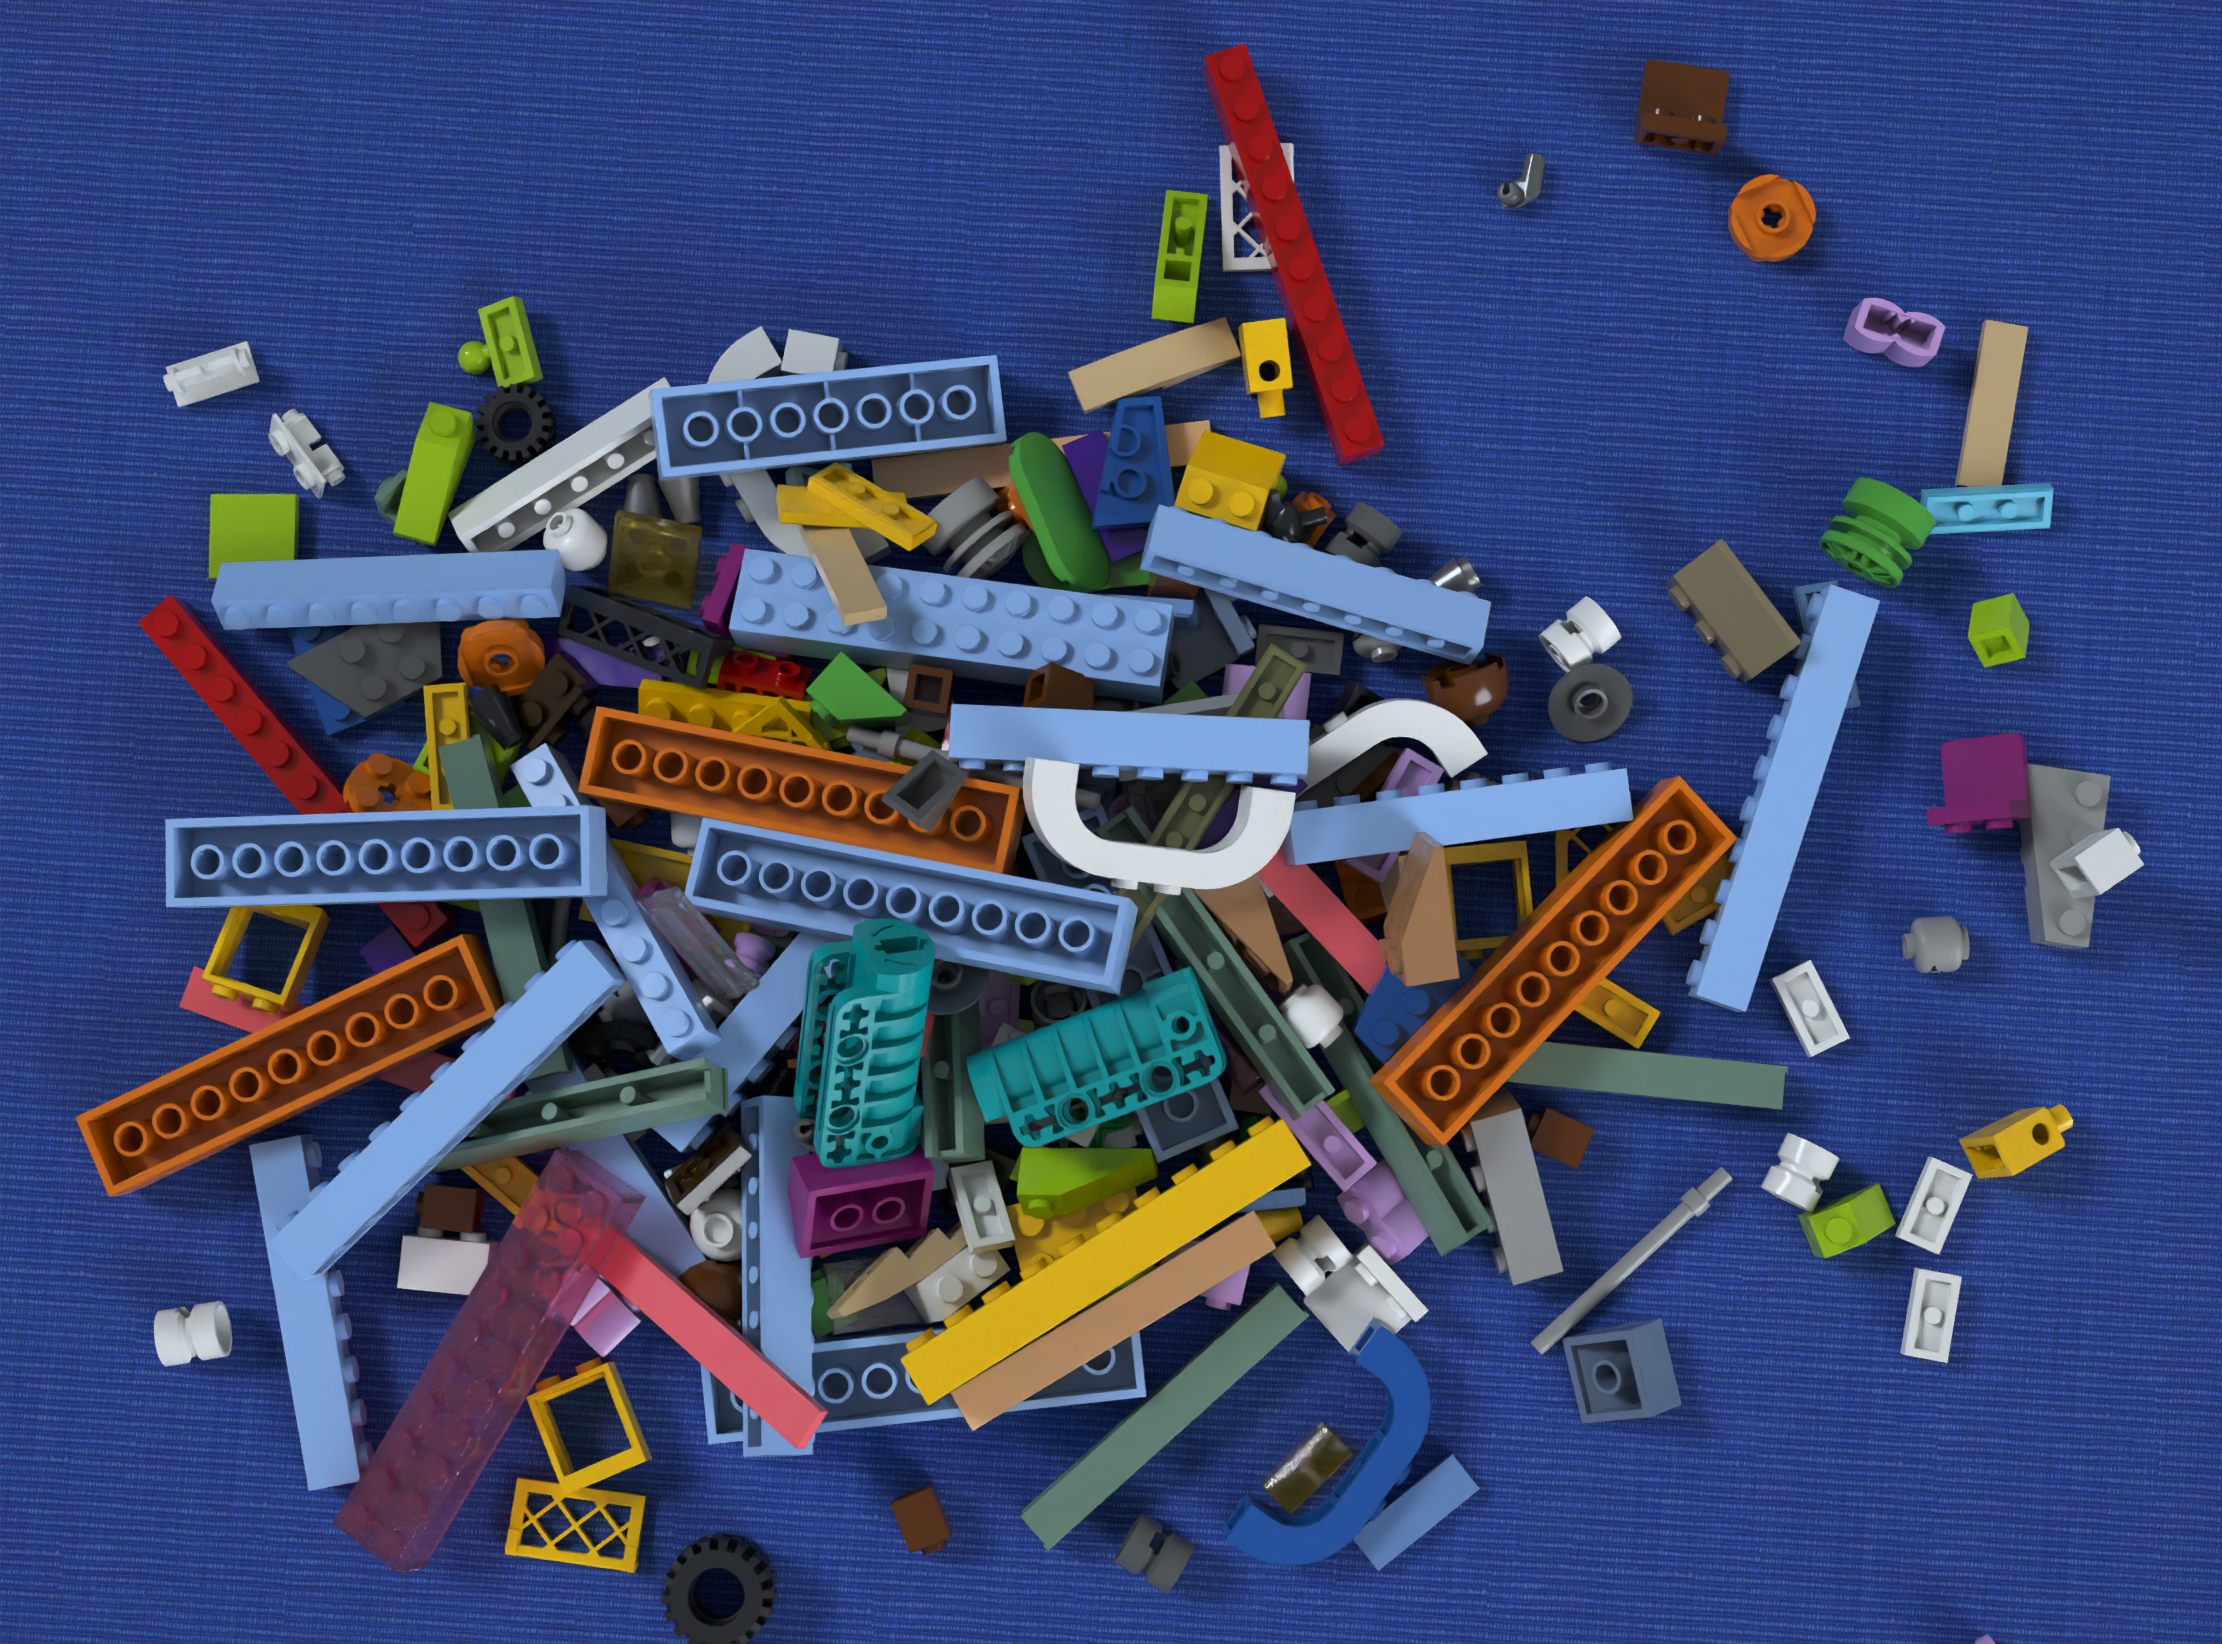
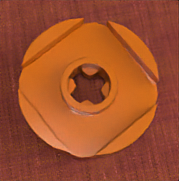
(1779, 195)
(501, 637)
(389, 775)

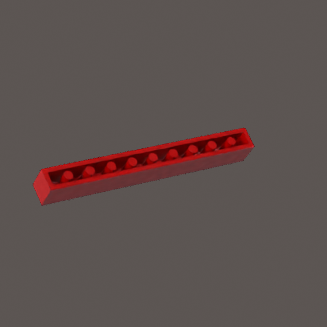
(1292, 255)
(270, 740)

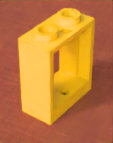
(1491, 853)
(229, 940)
(554, 1387)

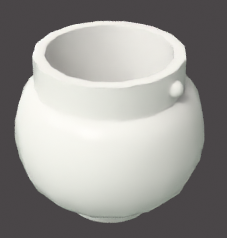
(718, 1226)

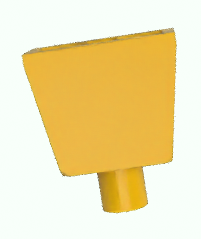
(1266, 343)
(2016, 1141)

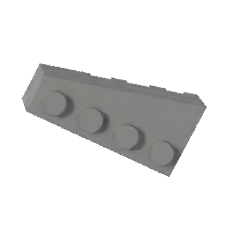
(2064, 811)
(1511, 1190)

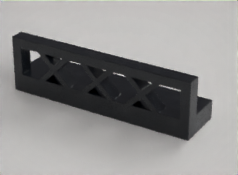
(653, 622)

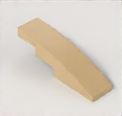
(1154, 365)
(898, 1270)

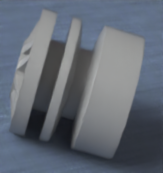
(978, 540)

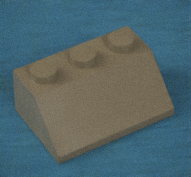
(1732, 612)

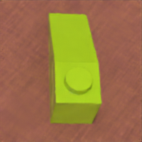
(1179, 256)
(434, 472)
(1074, 1178)

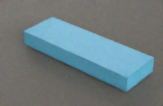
(1989, 507)

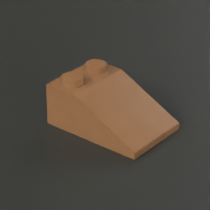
(1419, 921)
(1248, 925)

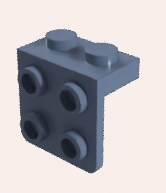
(1217, 642)

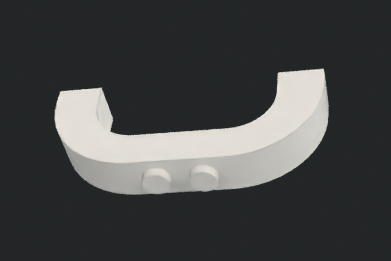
(754, 359)
(1350, 736)
(1250, 844)

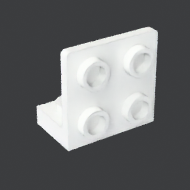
(1360, 1292)

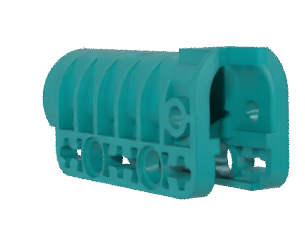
(868, 1043)
(1096, 1051)

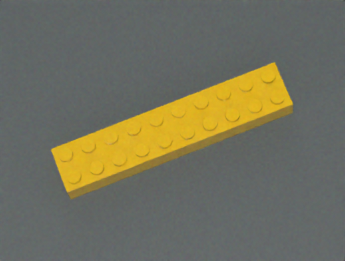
(1105, 1260)

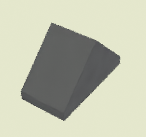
(926, 790)

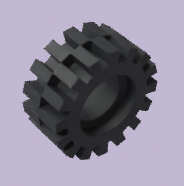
(498, 406)

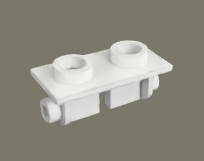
(211, 374)
(310, 467)

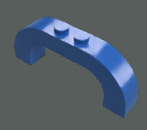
(1370, 1477)

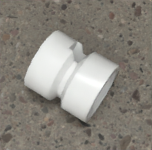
(1582, 634)
(1800, 1172)
(1312, 1255)
(186, 1334)

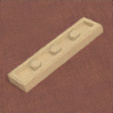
(1991, 404)
(844, 574)

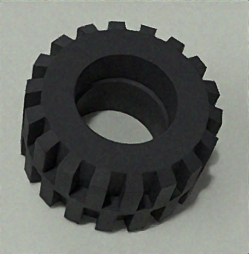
(741, 1560)

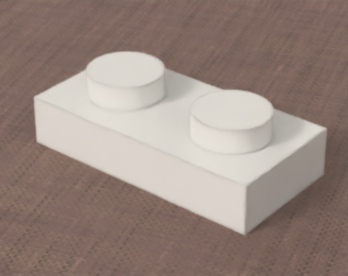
(1809, 1008)
(1933, 1205)
(981, 1207)
(1930, 1315)

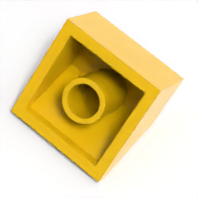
(1229, 481)

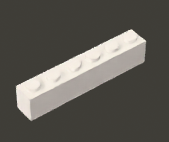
(559, 478)

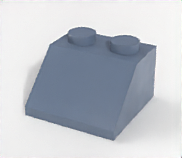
(1622, 1372)

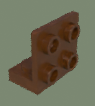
(1682, 107)

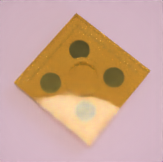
(654, 559)

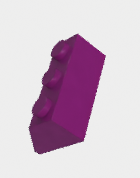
(859, 1203)

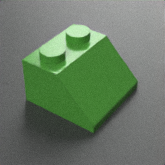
(853, 698)

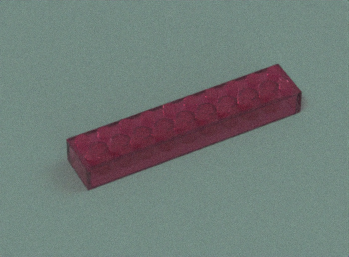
(488, 1360)

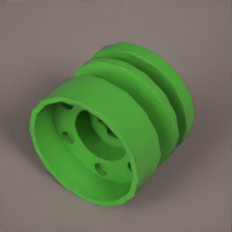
(1876, 532)

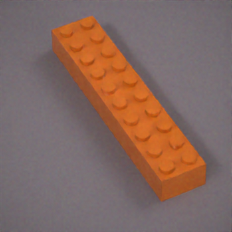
(791, 790)
(1552, 961)
(292, 1065)

